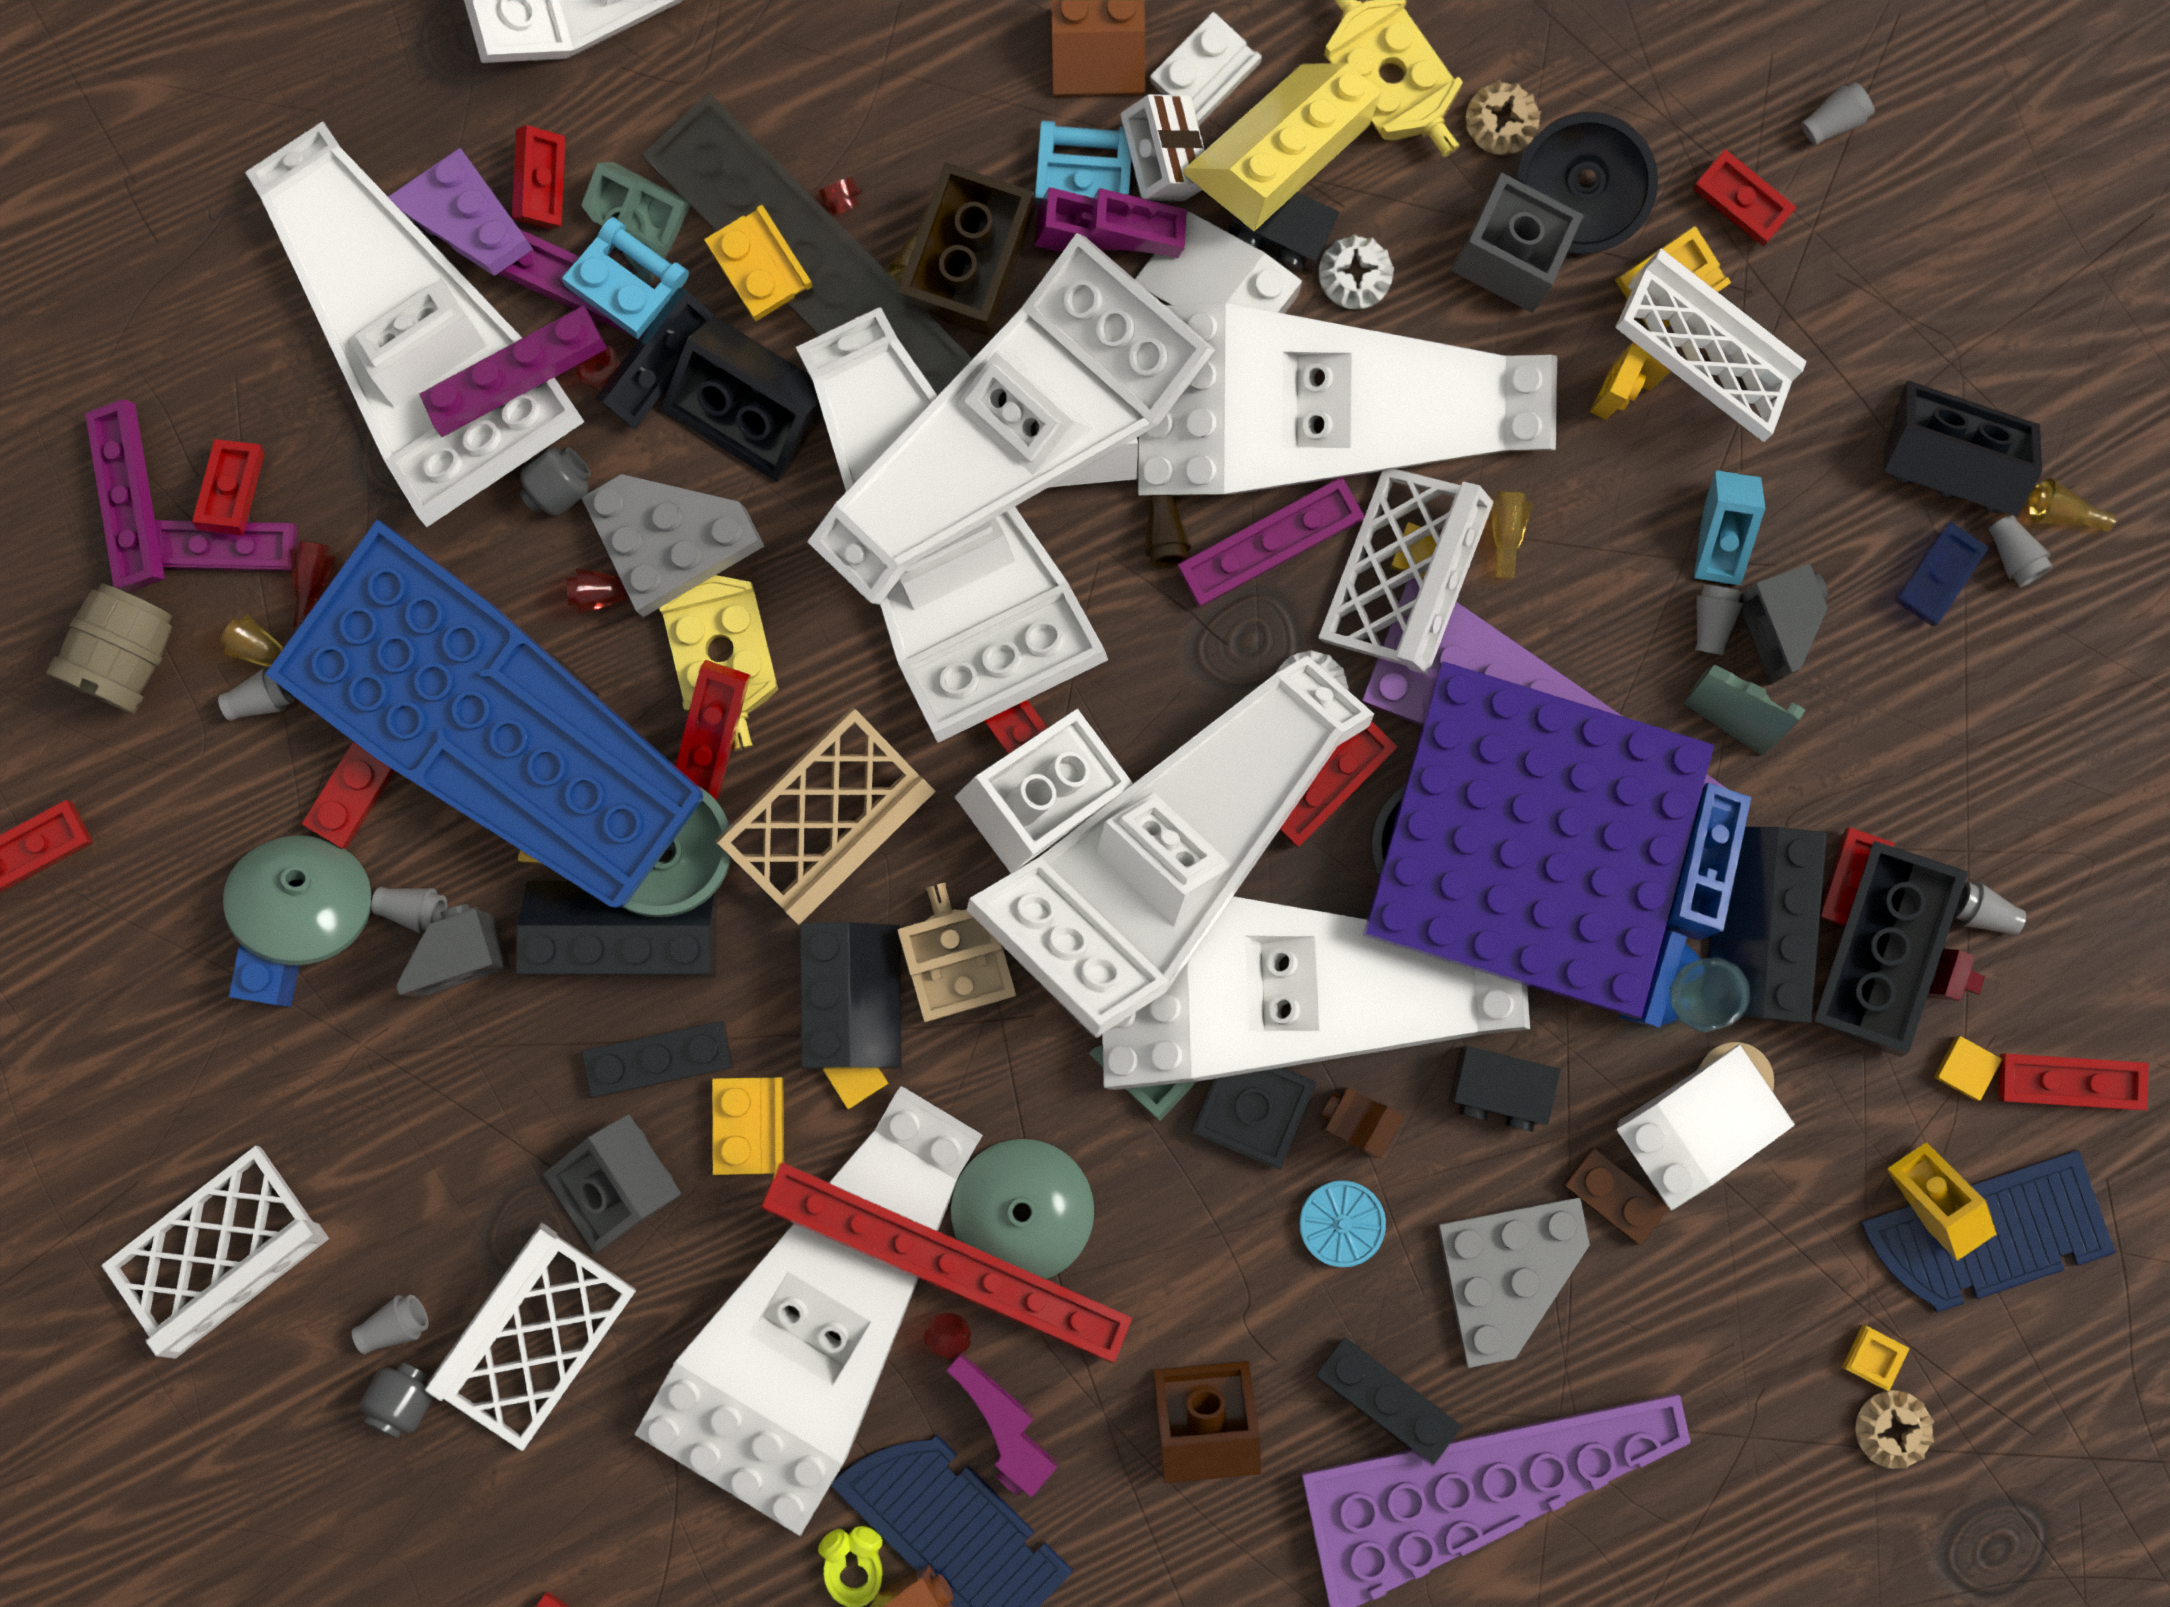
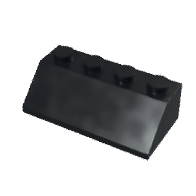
(1775, 921)
(578, 935)
(1890, 949)

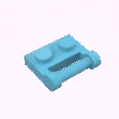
(1082, 173)
(615, 289)

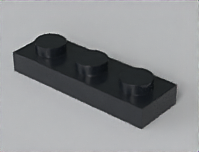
(653, 359)
(657, 1059)
(1388, 1401)

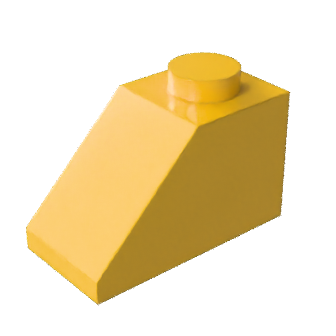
(1943, 1201)

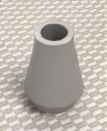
(1839, 113)
(2019, 551)
(1716, 617)
(254, 697)
(409, 906)
(1987, 910)
(393, 1324)

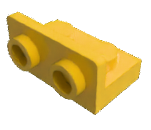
(1625, 380)

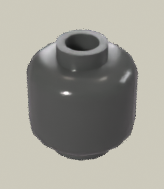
(554, 481)
(396, 1400)

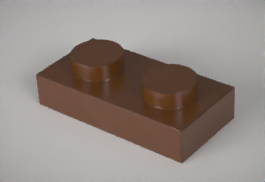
(1616, 1196)

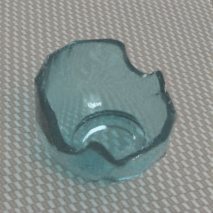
(1709, 994)

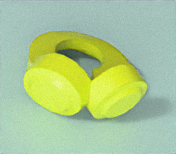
(866, 1545)

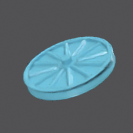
(1342, 1223)

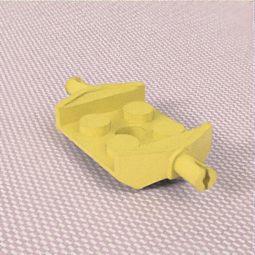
(1385, 34)
(717, 610)

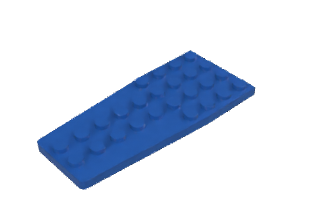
(484, 718)

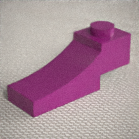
(1110, 222)
(1021, 1460)

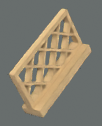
(854, 844)

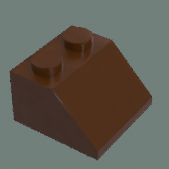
(1207, 1422)

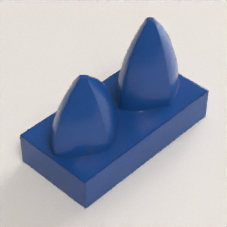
(1671, 958)

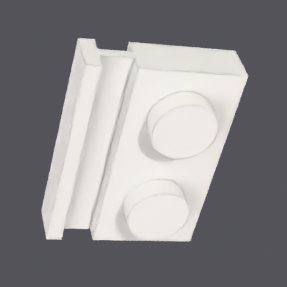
(1206, 66)

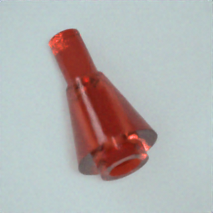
(310, 572)
(594, 590)

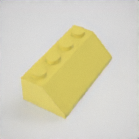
(1285, 140)

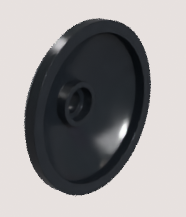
(1624, 172)

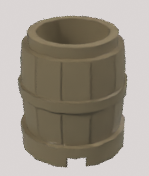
(112, 647)

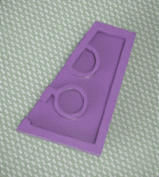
(463, 212)

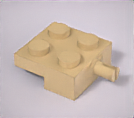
(954, 961)

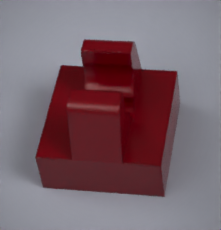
(1955, 976)

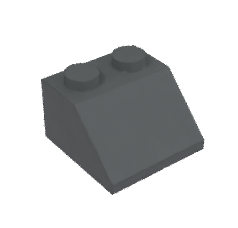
(1517, 243)
(1784, 619)
(454, 952)
(611, 1183)

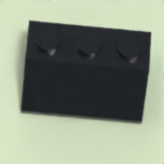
(743, 398)
(1963, 449)
(850, 996)

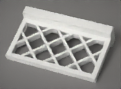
(1730, 337)
(1443, 570)
(227, 1291)
(494, 1316)

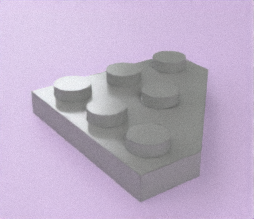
(668, 537)
(1508, 1273)

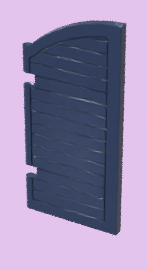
(2036, 1220)
(951, 1525)

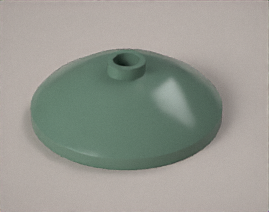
(692, 871)
(302, 921)
(1032, 1175)

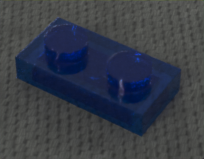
(1941, 574)

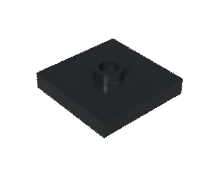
(1255, 1113)

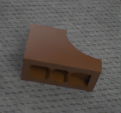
(1360, 1121)

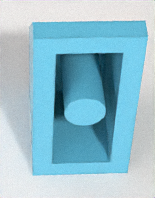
(1729, 527)

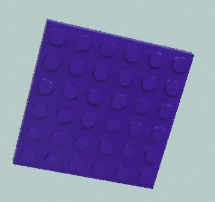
(1539, 840)

